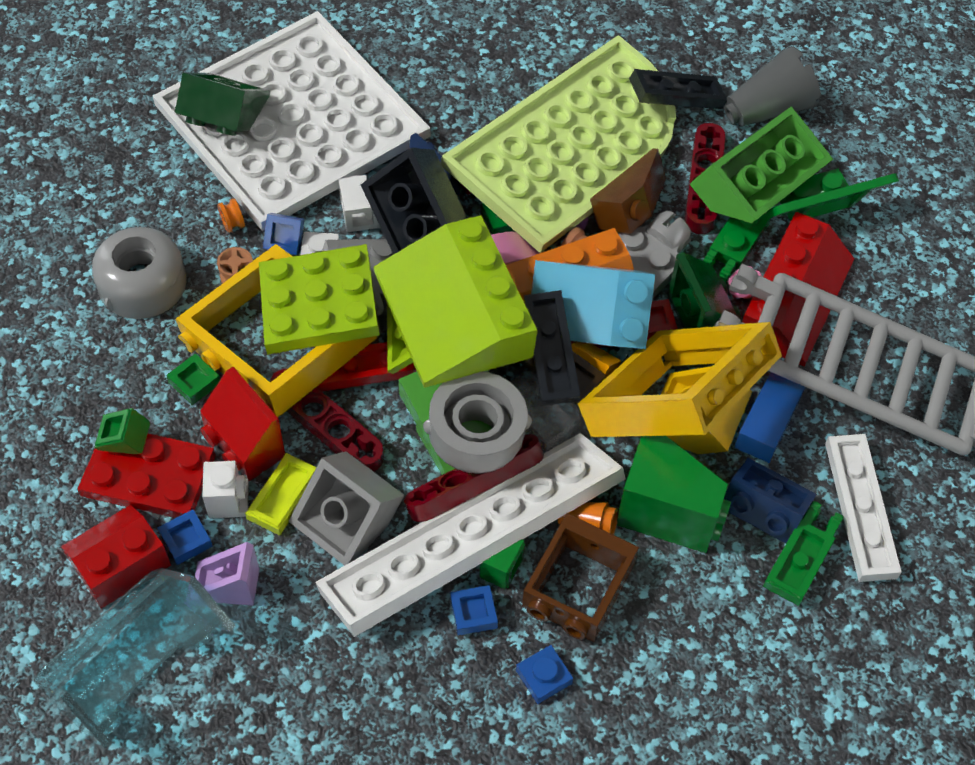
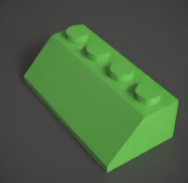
(762, 169)

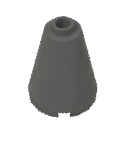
(774, 89)

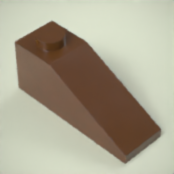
(630, 196)

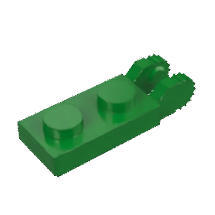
(735, 243)
(802, 556)

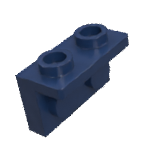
(768, 500)

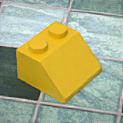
(722, 433)

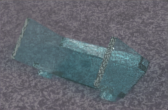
(127, 646)

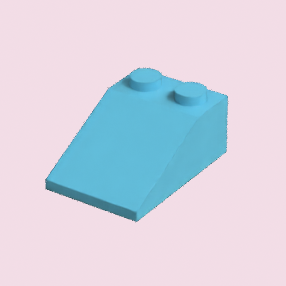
(600, 302)

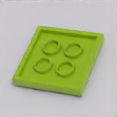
(317, 299)

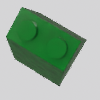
(673, 496)

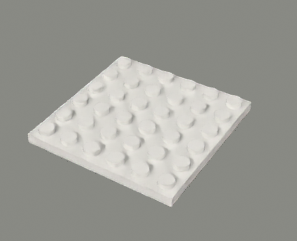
(320, 124)

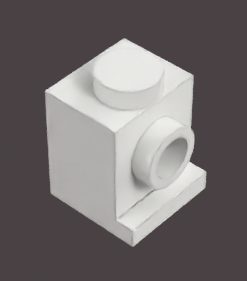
(355, 206)
(224, 490)

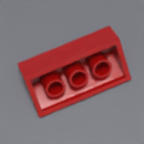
(815, 256)

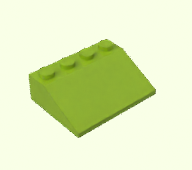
(456, 303)

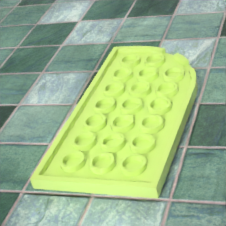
(563, 145)

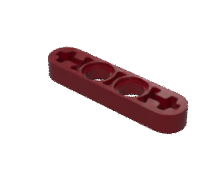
(700, 153)
(335, 415)
(459, 486)

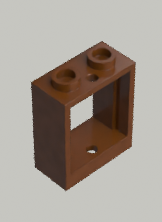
(595, 545)

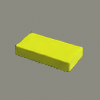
(280, 494)

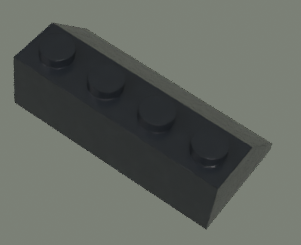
(412, 198)

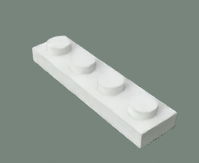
(862, 508)

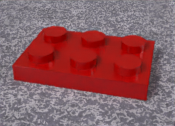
(158, 480)

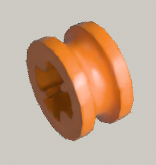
(231, 215)

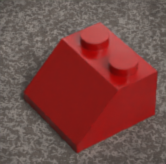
(242, 426)
(116, 555)

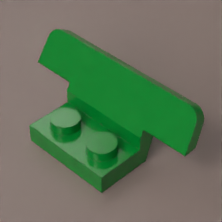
(826, 194)

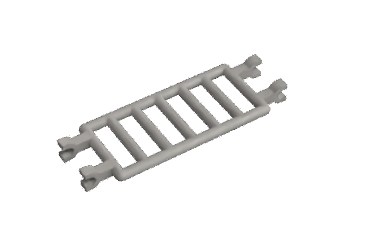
(749, 282)

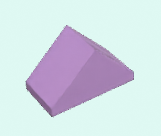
(230, 575)

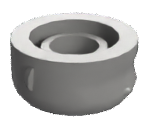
(144, 291)
(484, 399)

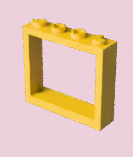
(227, 298)
(739, 358)

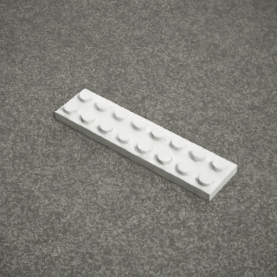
(467, 534)

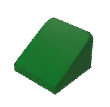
(122, 432)
(503, 566)

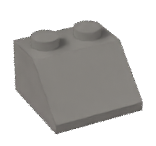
(345, 507)

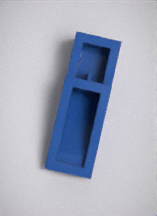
(769, 417)

